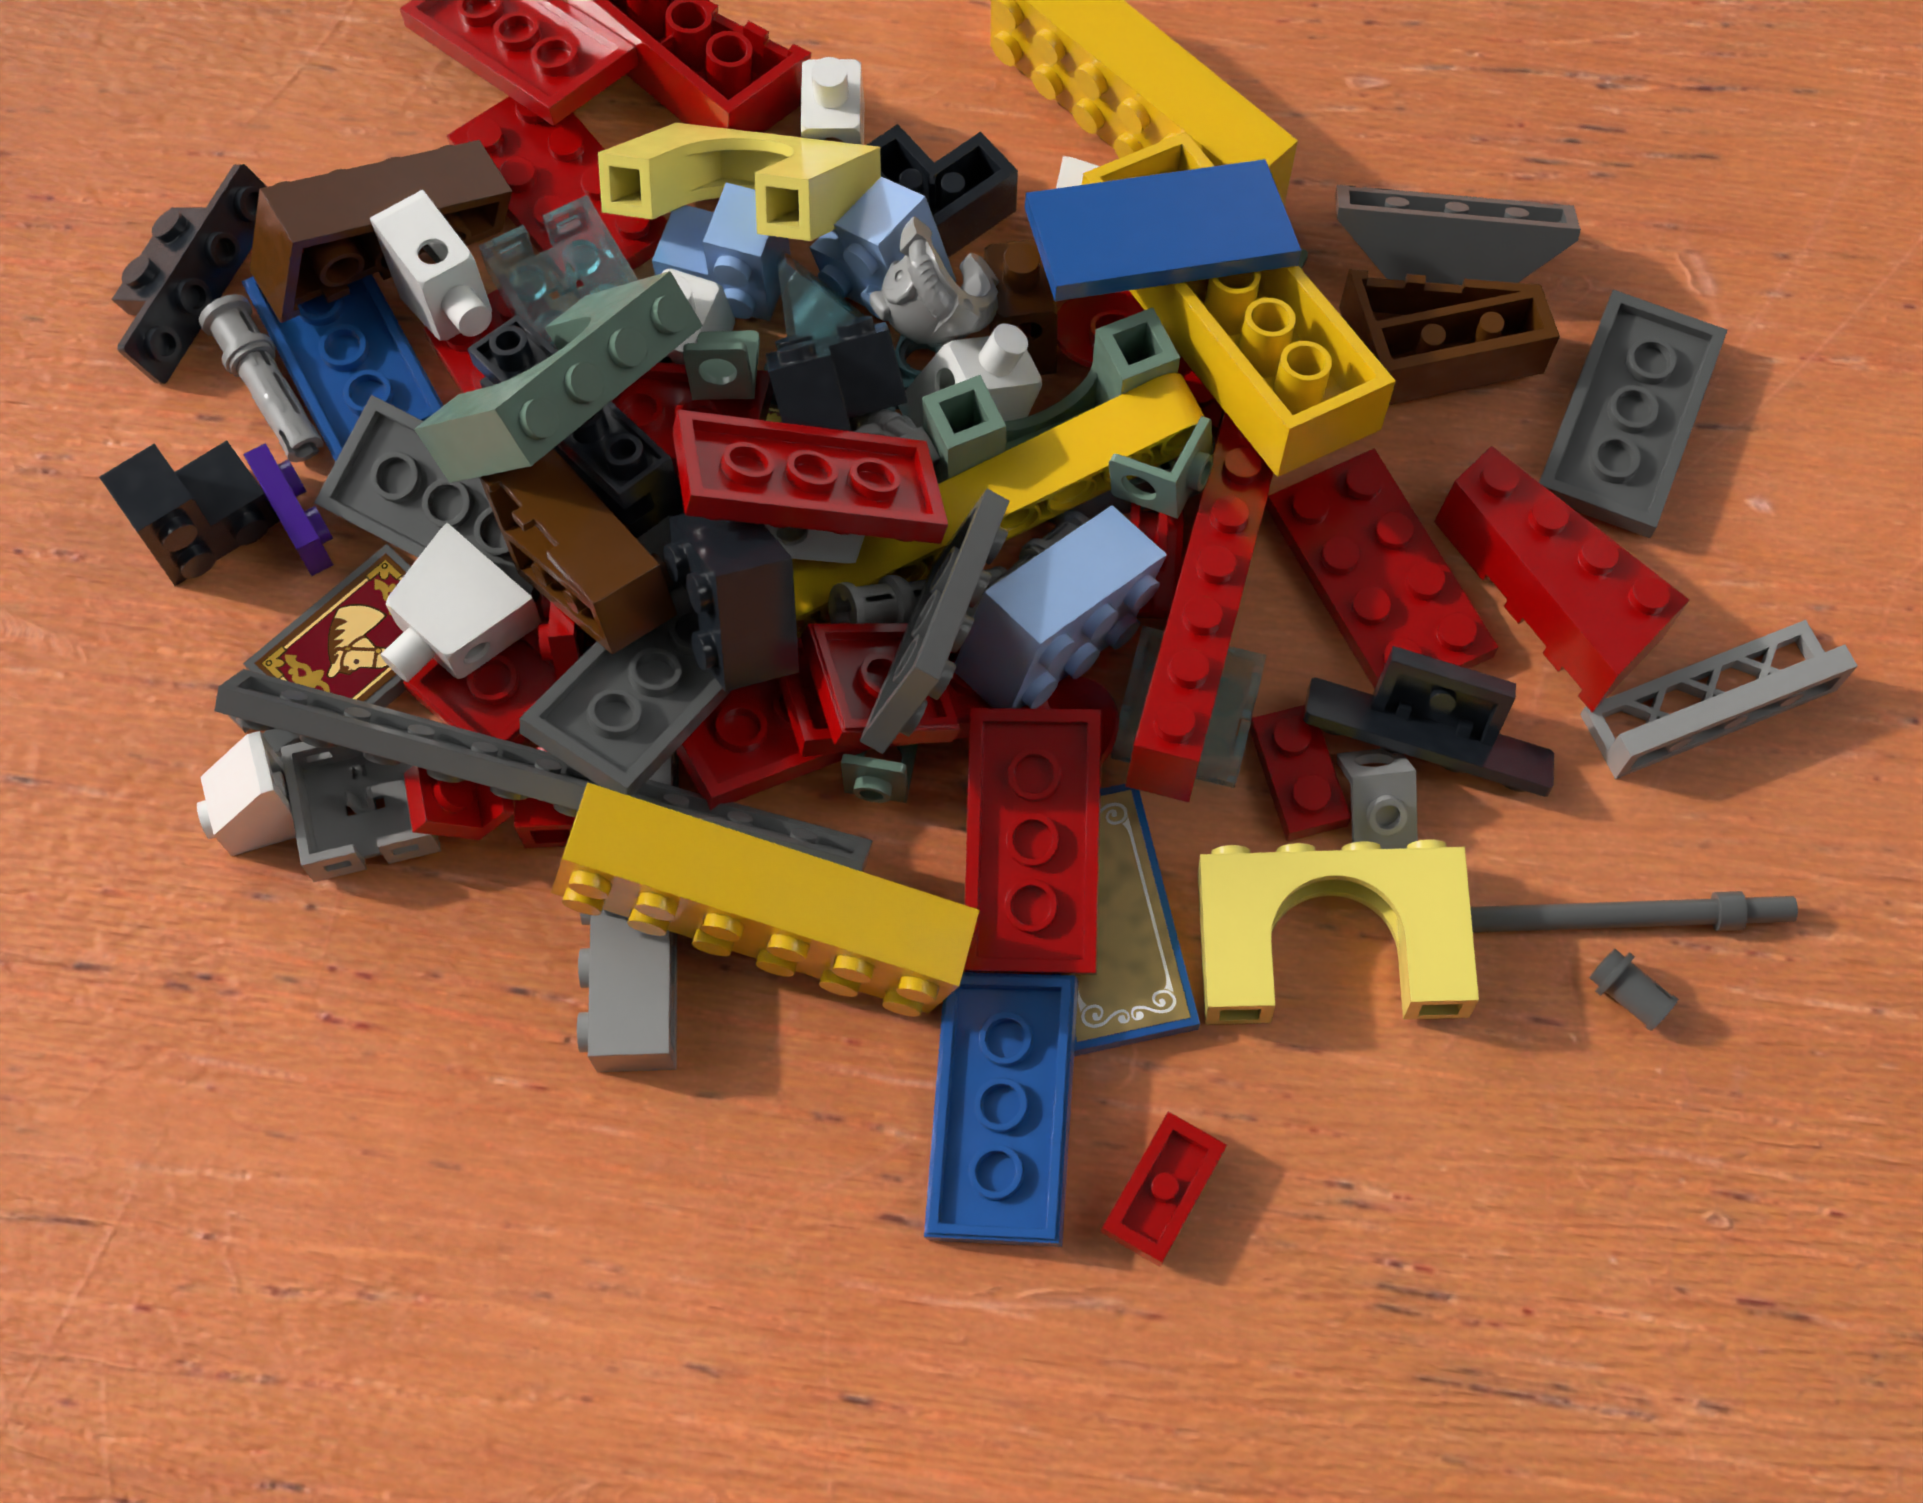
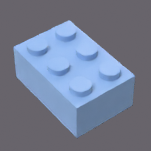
(1060, 612)

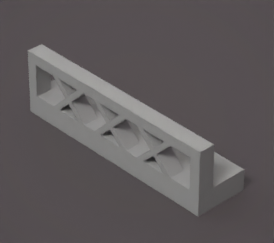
(1718, 711)

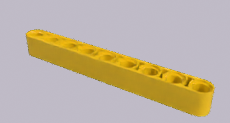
(1036, 477)

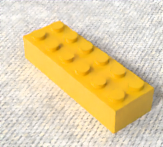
(1133, 82)
(1265, 343)
(763, 902)

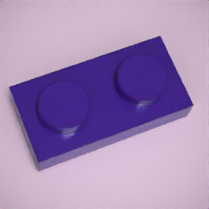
(282, 487)

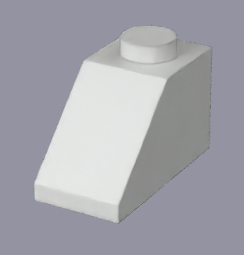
(247, 798)

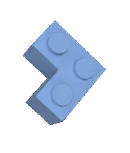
(868, 240)
(726, 250)

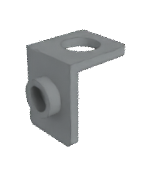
(1381, 797)

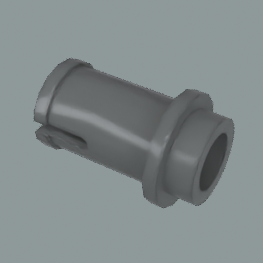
(1633, 989)

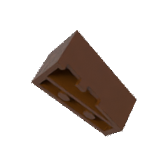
(1450, 334)
(579, 552)

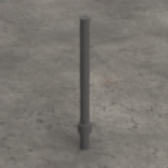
(1724, 911)

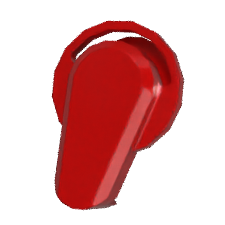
(1168, 536)

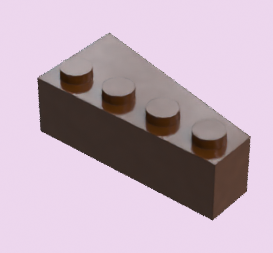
(319, 231)

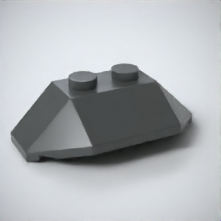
(1454, 234)

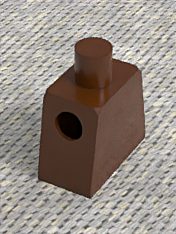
(1025, 297)

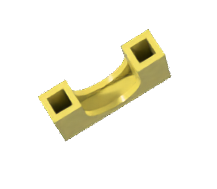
(796, 180)
(1413, 889)

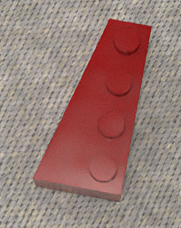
(705, 63)
(1559, 574)

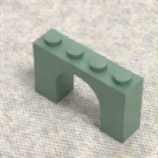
(602, 349)
(971, 430)

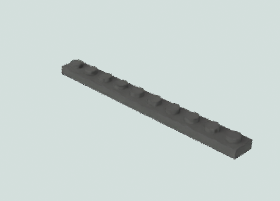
(505, 766)

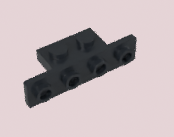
(185, 270)
(1436, 716)

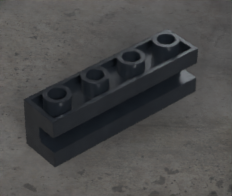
(606, 451)

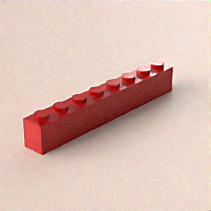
(1201, 620)

